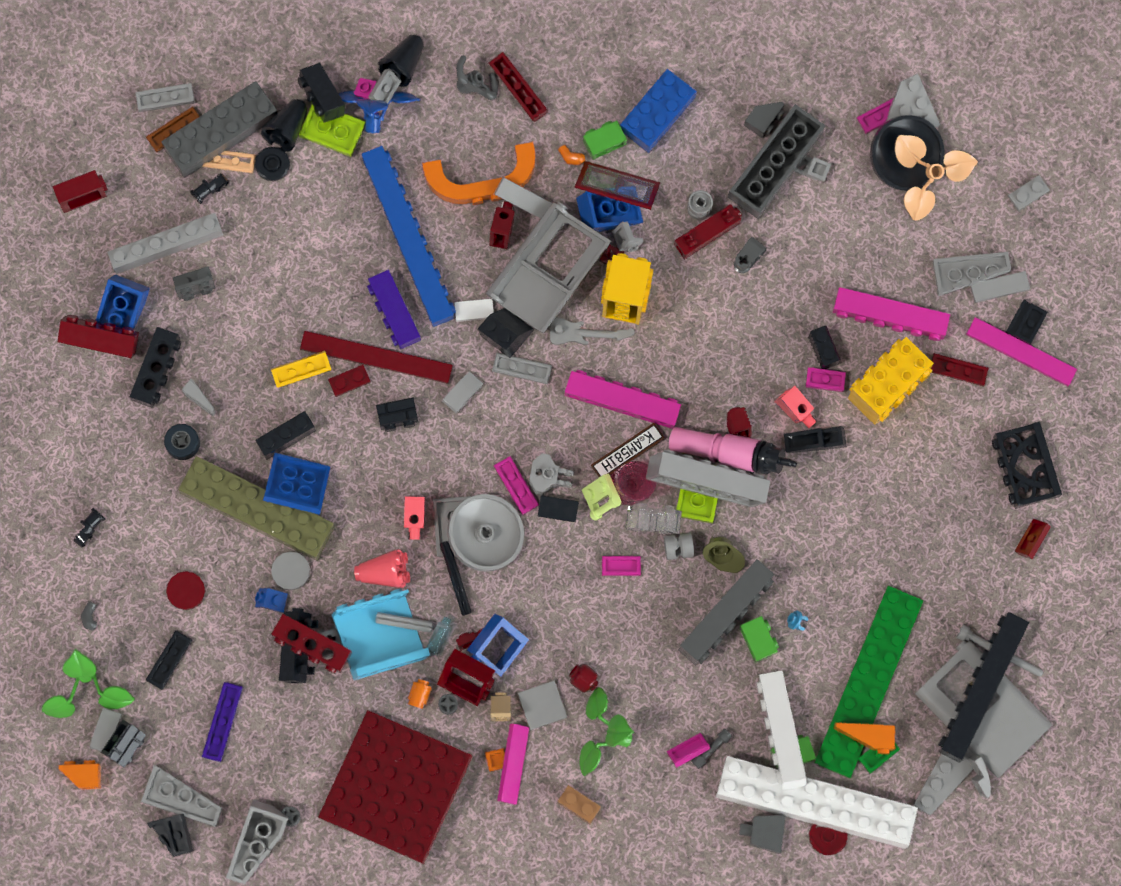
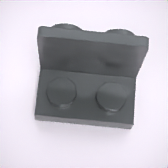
(194, 283)

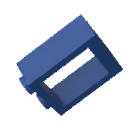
(486, 636)

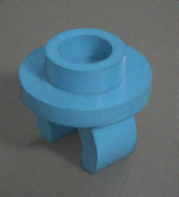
(794, 620)

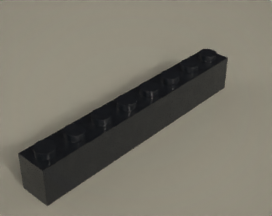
(984, 686)

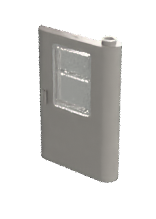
(1009, 723)

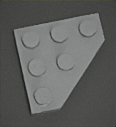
(912, 100)

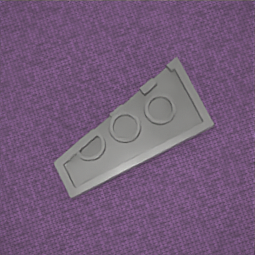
(963, 271)
(942, 781)

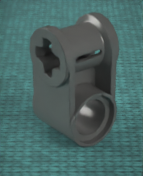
(750, 253)

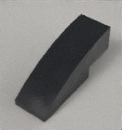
(815, 440)

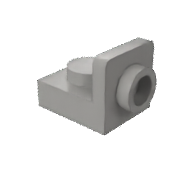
(625, 239)

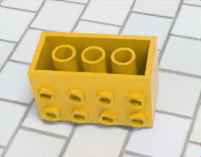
(626, 288)
(890, 380)

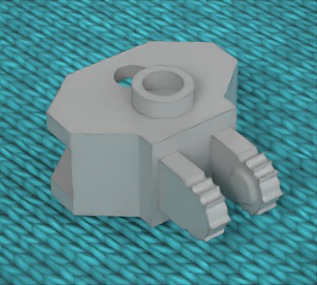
(549, 475)

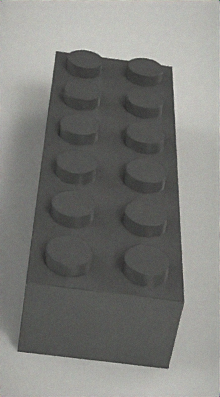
(219, 129)
(776, 161)
(724, 614)

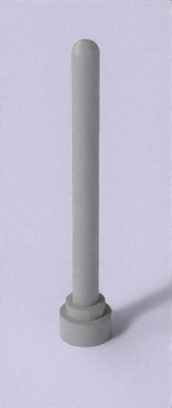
(967, 634)

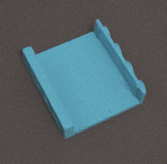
(376, 645)

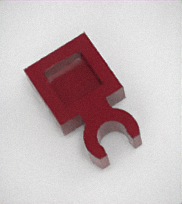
(466, 639)

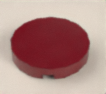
(185, 590)
(827, 840)

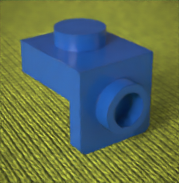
(271, 599)

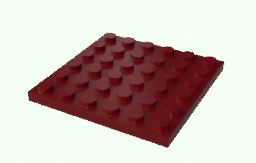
(395, 787)

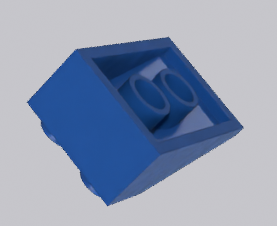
(606, 213)
(122, 302)

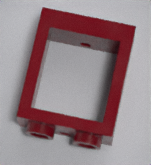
(80, 191)
(462, 687)

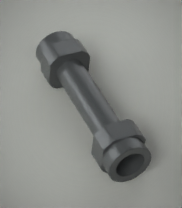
(723, 737)

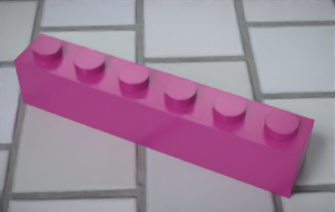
(891, 313)
(622, 399)

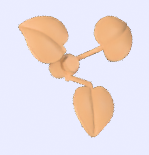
(909, 152)

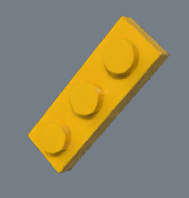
(300, 369)

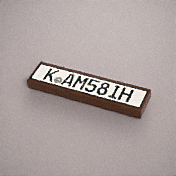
(628, 450)

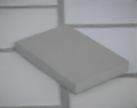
(442, 511)

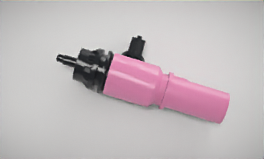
(731, 450)

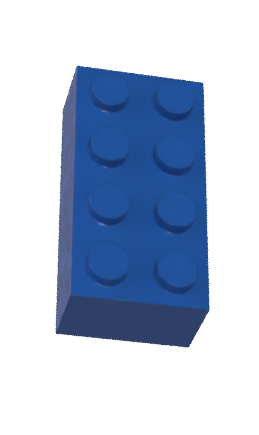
(658, 110)

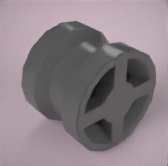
(446, 701)
(291, 812)

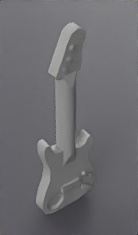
(565, 331)

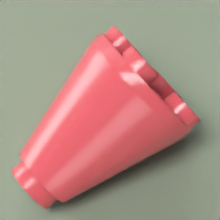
(384, 570)

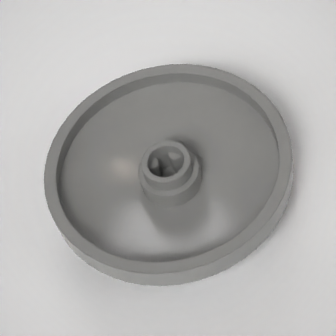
(485, 532)

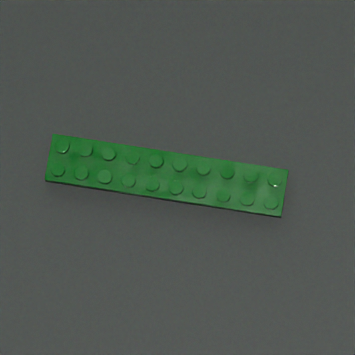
(869, 678)

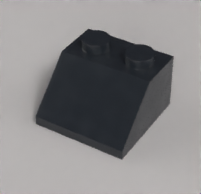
(505, 331)

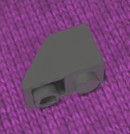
(763, 117)

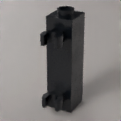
(293, 666)

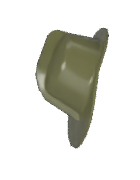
(723, 555)

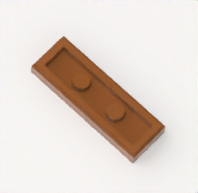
(171, 127)

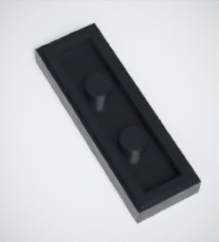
(169, 660)

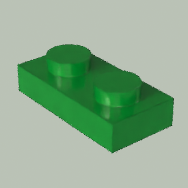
(872, 760)

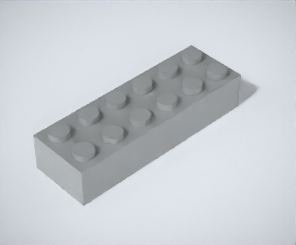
(708, 479)

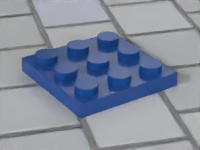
(296, 483)

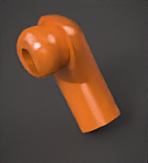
(571, 158)

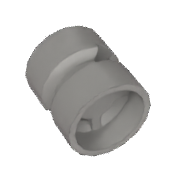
(699, 205)
(678, 546)

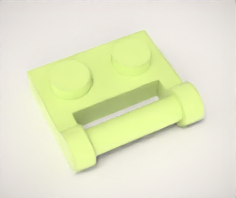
(598, 491)

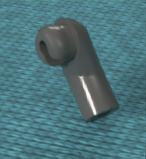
(86, 616)

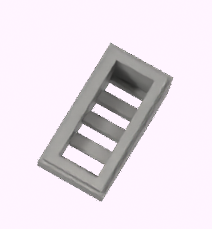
(193, 392)

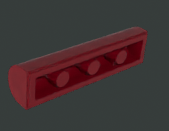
(518, 87)

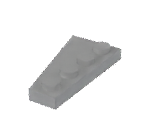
(176, 797)

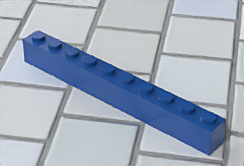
(408, 237)

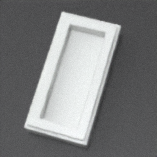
(473, 310)

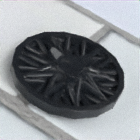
(272, 163)

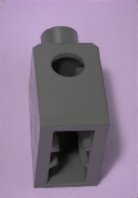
(765, 832)

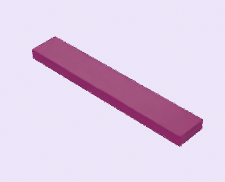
(1021, 351)

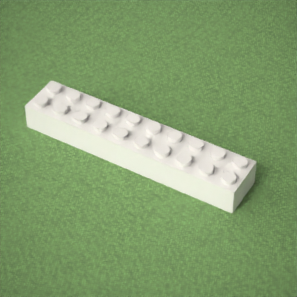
(818, 803)

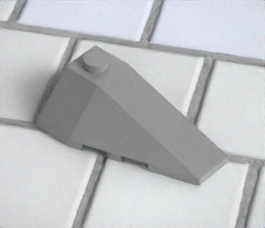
(259, 835)

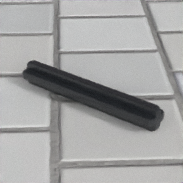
(455, 578)

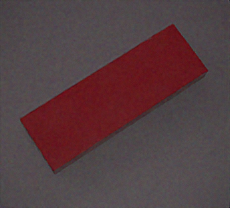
(959, 369)

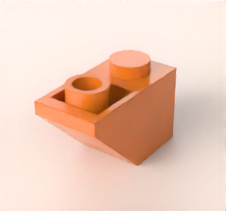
(83, 775)

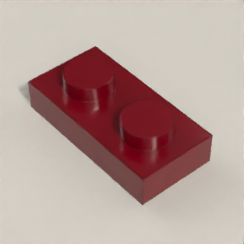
(349, 380)
(1032, 539)

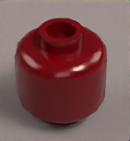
(583, 678)

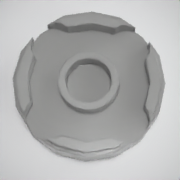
(290, 570)

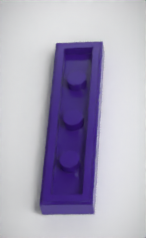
(222, 722)

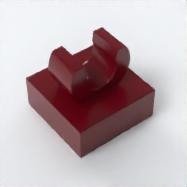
(608, 254)

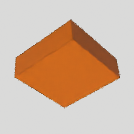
(495, 759)

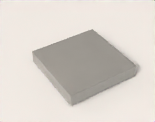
(542, 705)

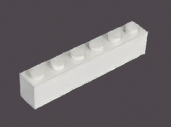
(782, 730)

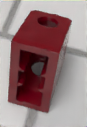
(502, 226)

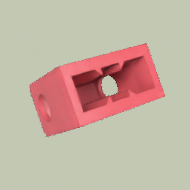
(789, 403)
(415, 506)

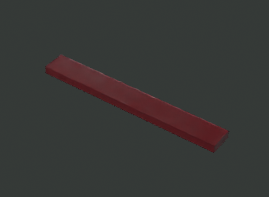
(376, 357)

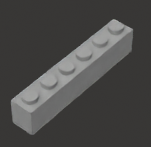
(165, 243)

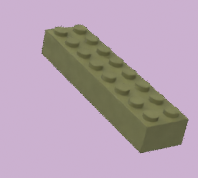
(245, 504)

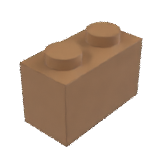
(579, 804)

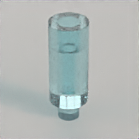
(439, 636)

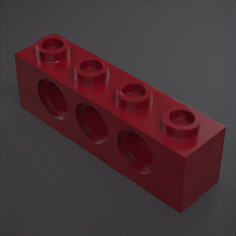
(286, 625)

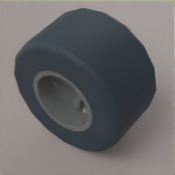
(181, 435)

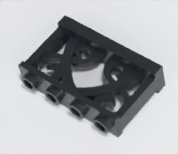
(1037, 441)

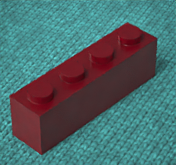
(98, 336)

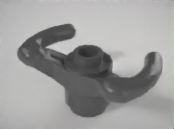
(474, 81)

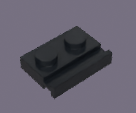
(1026, 322)

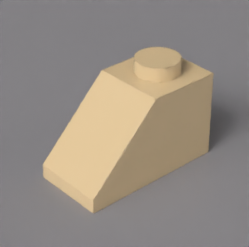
(500, 707)

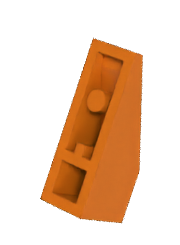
(872, 736)

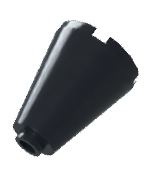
(403, 59)
(285, 125)

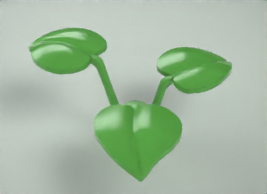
(84, 669)
(617, 734)

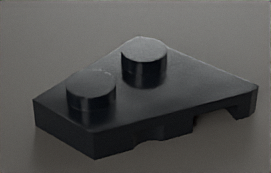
(174, 834)

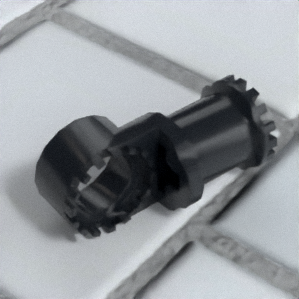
(206, 188)
(89, 524)

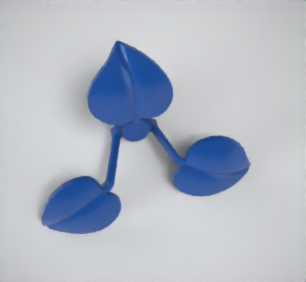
(372, 107)

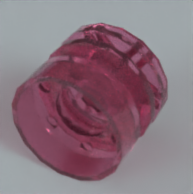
(640, 487)

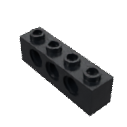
(160, 339)

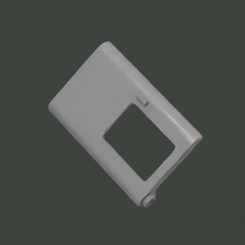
(532, 291)

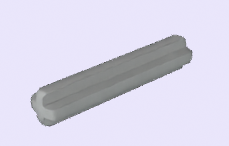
(403, 622)

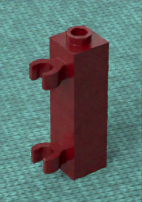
(708, 231)

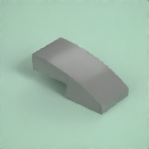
(814, 169)
(462, 392)
(105, 728)
(981, 780)

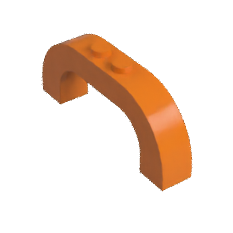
(483, 190)

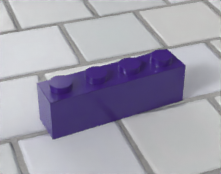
(394, 310)

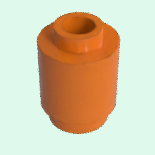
(419, 693)

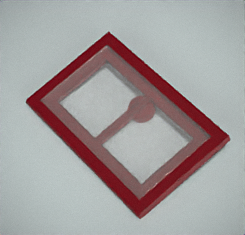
(617, 185)

